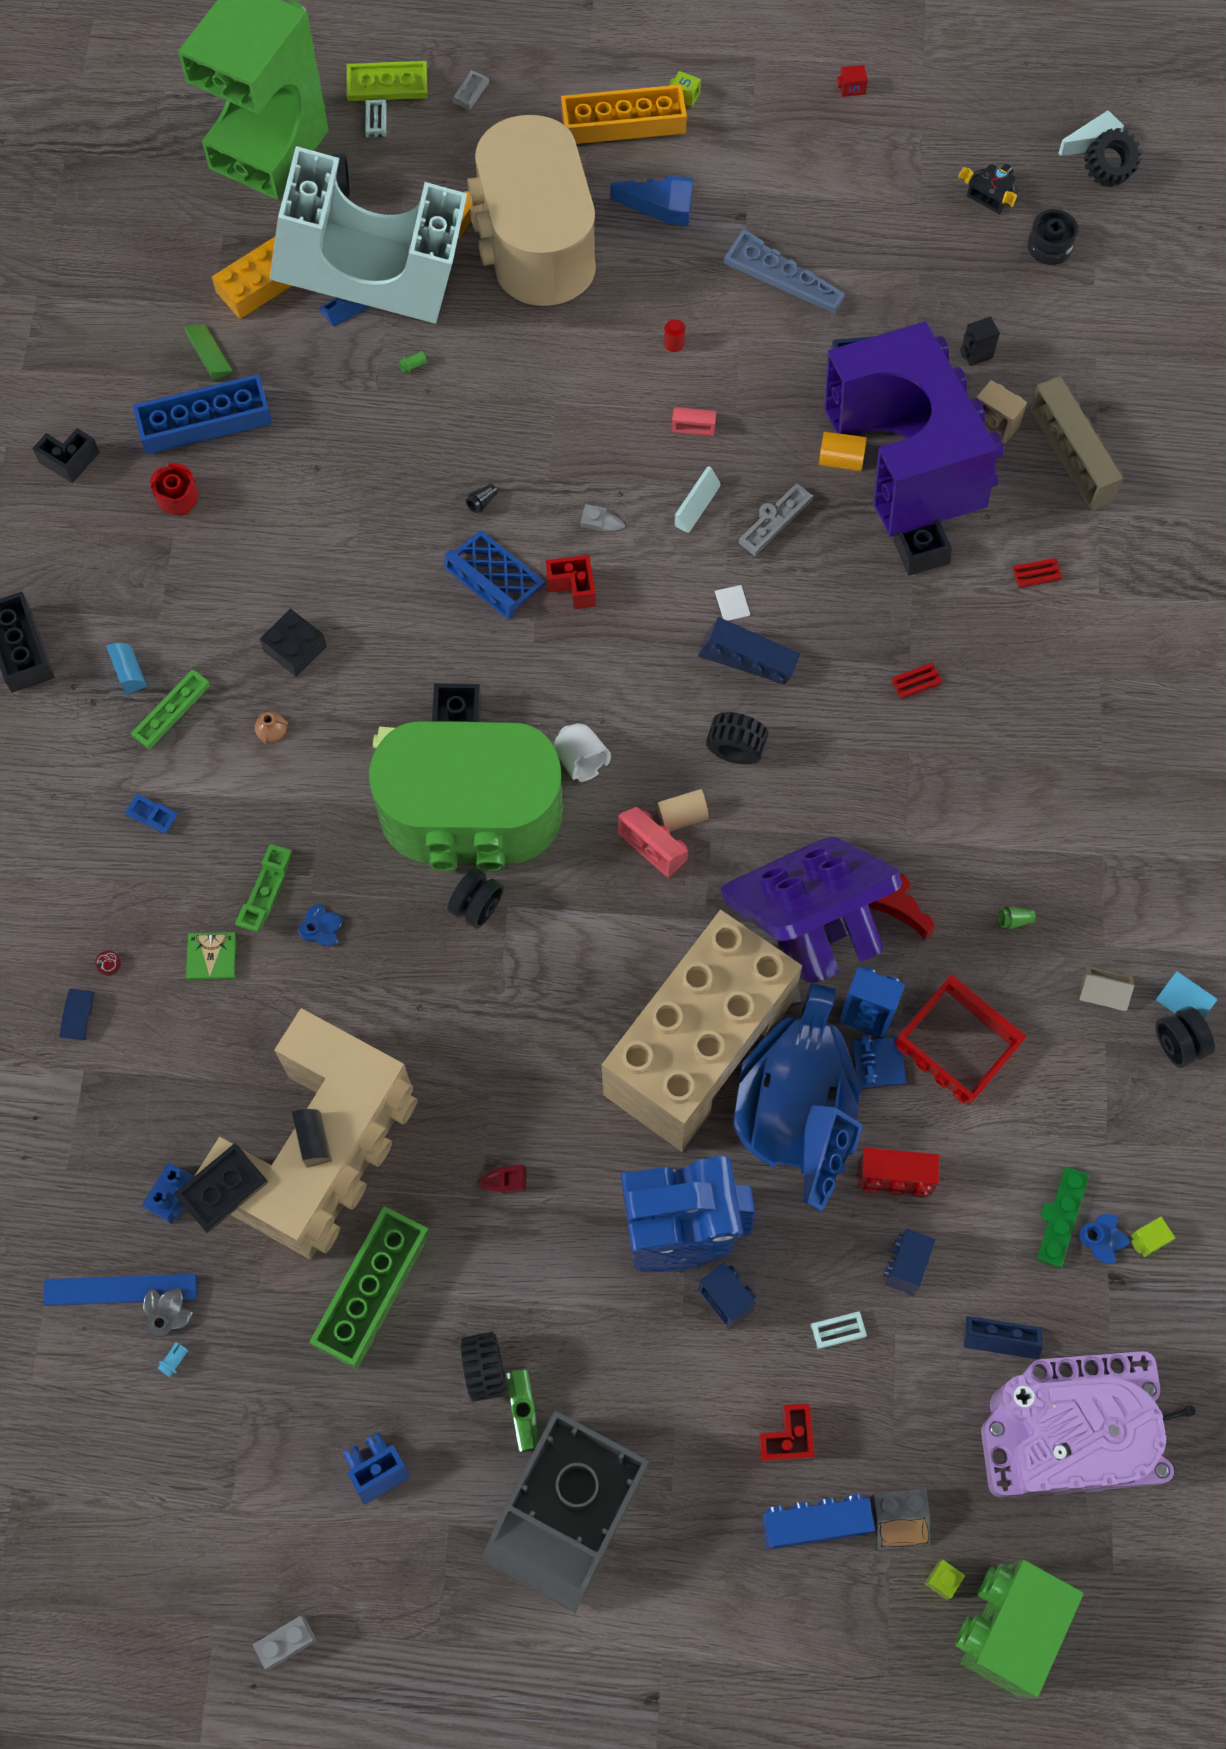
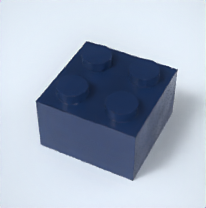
(910, 1261)
(727, 1295)

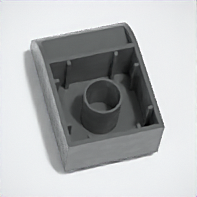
(564, 1511)

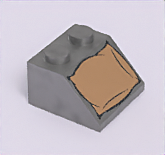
(901, 1519)

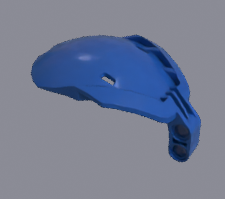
(803, 1063)

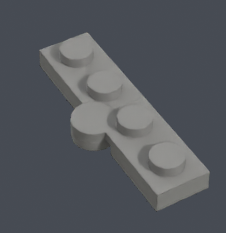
(775, 519)

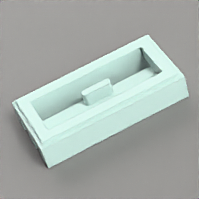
(375, 130)
(859, 1325)

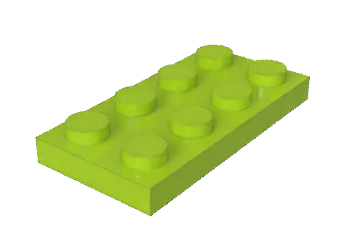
(387, 81)

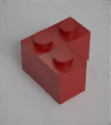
(573, 575)
(794, 1442)

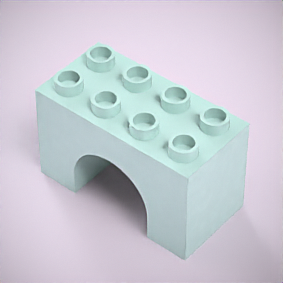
(360, 254)

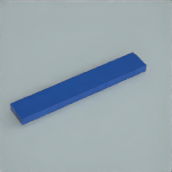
(115, 1289)

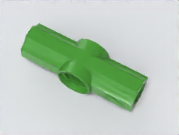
(521, 1393)

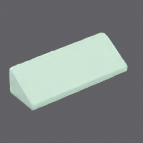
(697, 500)

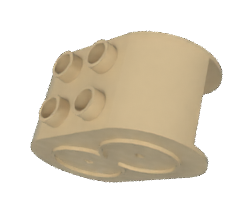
(533, 210)

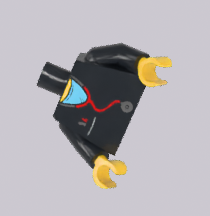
(991, 186)

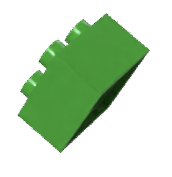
(1019, 1627)

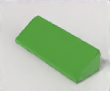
(208, 351)

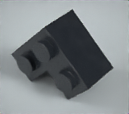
(67, 458)

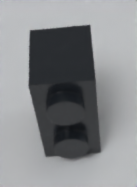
(980, 341)

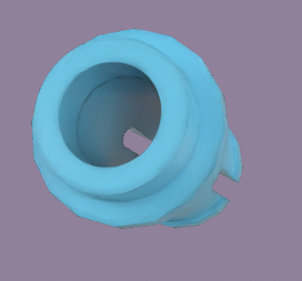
(172, 1360)

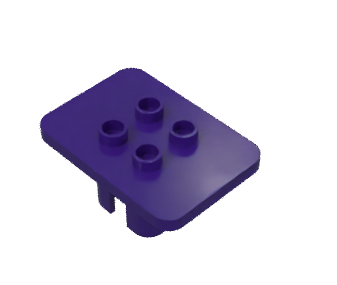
(813, 888)

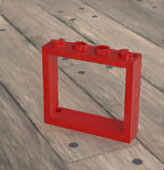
(983, 1012)

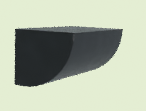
(311, 1137)

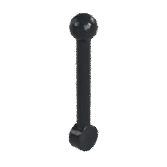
(1189, 1411)

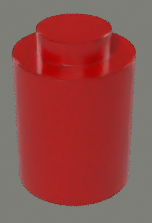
(674, 335)

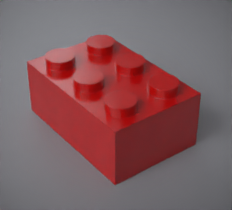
(898, 1172)

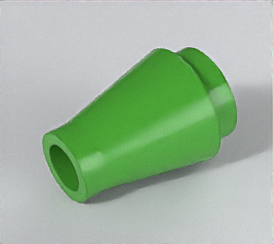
(1015, 917)

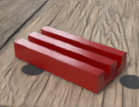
(1037, 569)
(913, 673)

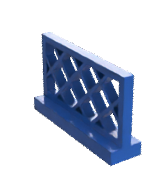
(479, 582)

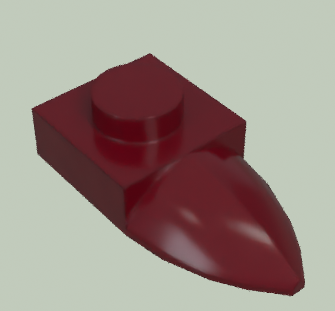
(505, 1180)

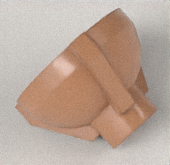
(271, 731)

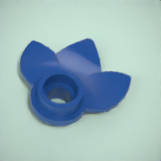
(324, 925)
(1107, 1238)

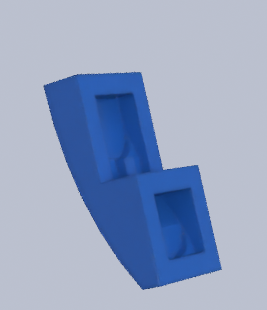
(151, 814)

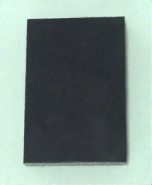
(221, 1188)

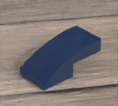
(76, 1014)

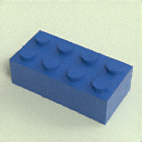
(871, 1002)
(817, 1523)

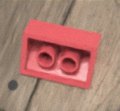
(652, 840)

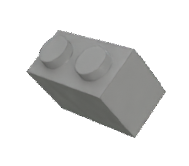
(284, 1642)

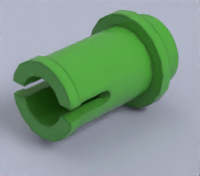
(412, 362)

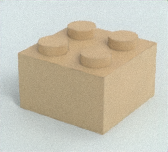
(1001, 409)

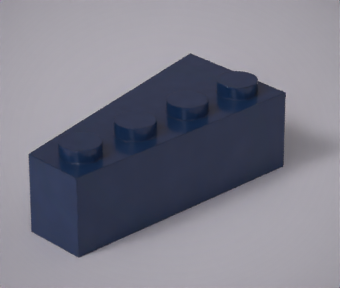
(748, 652)

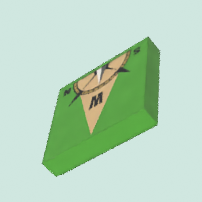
(211, 956)

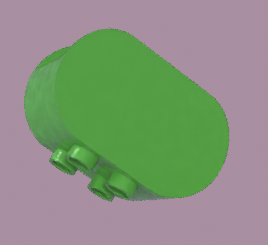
(467, 793)

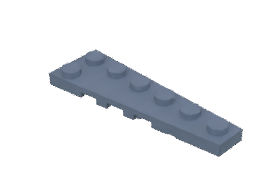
(759, 261)

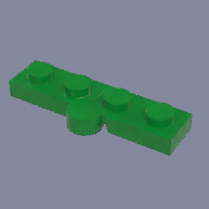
(1061, 1217)

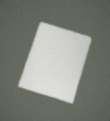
(732, 603)

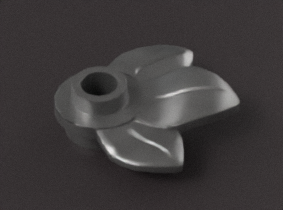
(165, 1307)

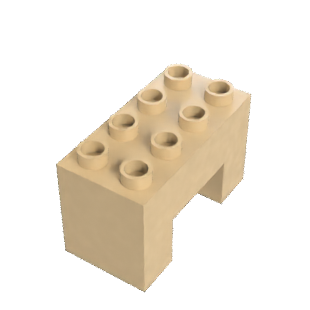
(699, 1029)
(359, 1101)

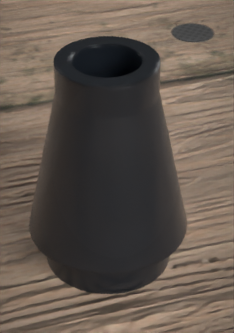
(480, 498)

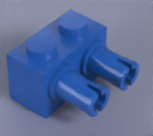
(161, 1199)
(379, 1472)

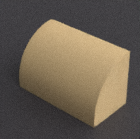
(683, 810)

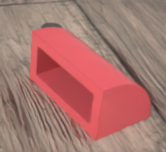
(694, 421)

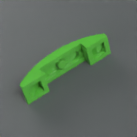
(266, 889)

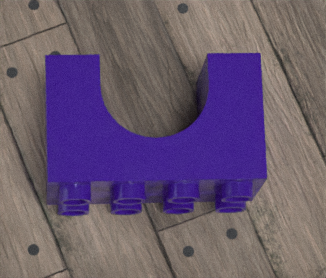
(910, 389)

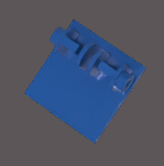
(878, 1062)

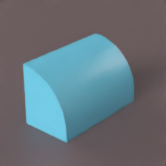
(1182, 993)

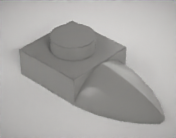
(598, 519)

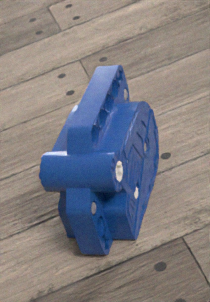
(685, 1214)

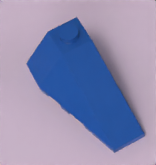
(664, 199)
(828, 1143)

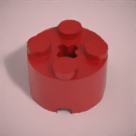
(174, 489)

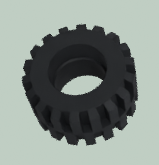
(1124, 146)
(737, 738)
(482, 1366)

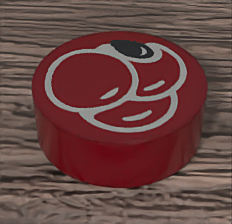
(108, 963)

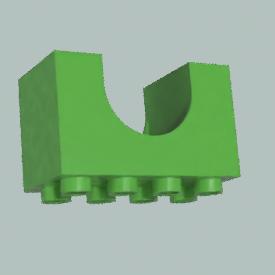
(267, 72)

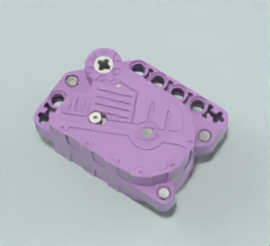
(1077, 1429)

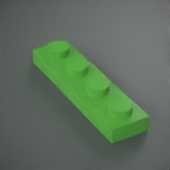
(170, 709)

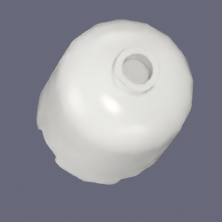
(581, 751)

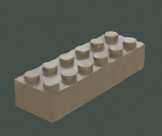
(1076, 443)

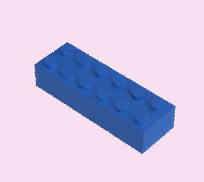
(202, 414)

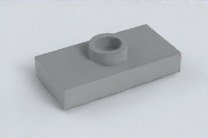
(470, 90)

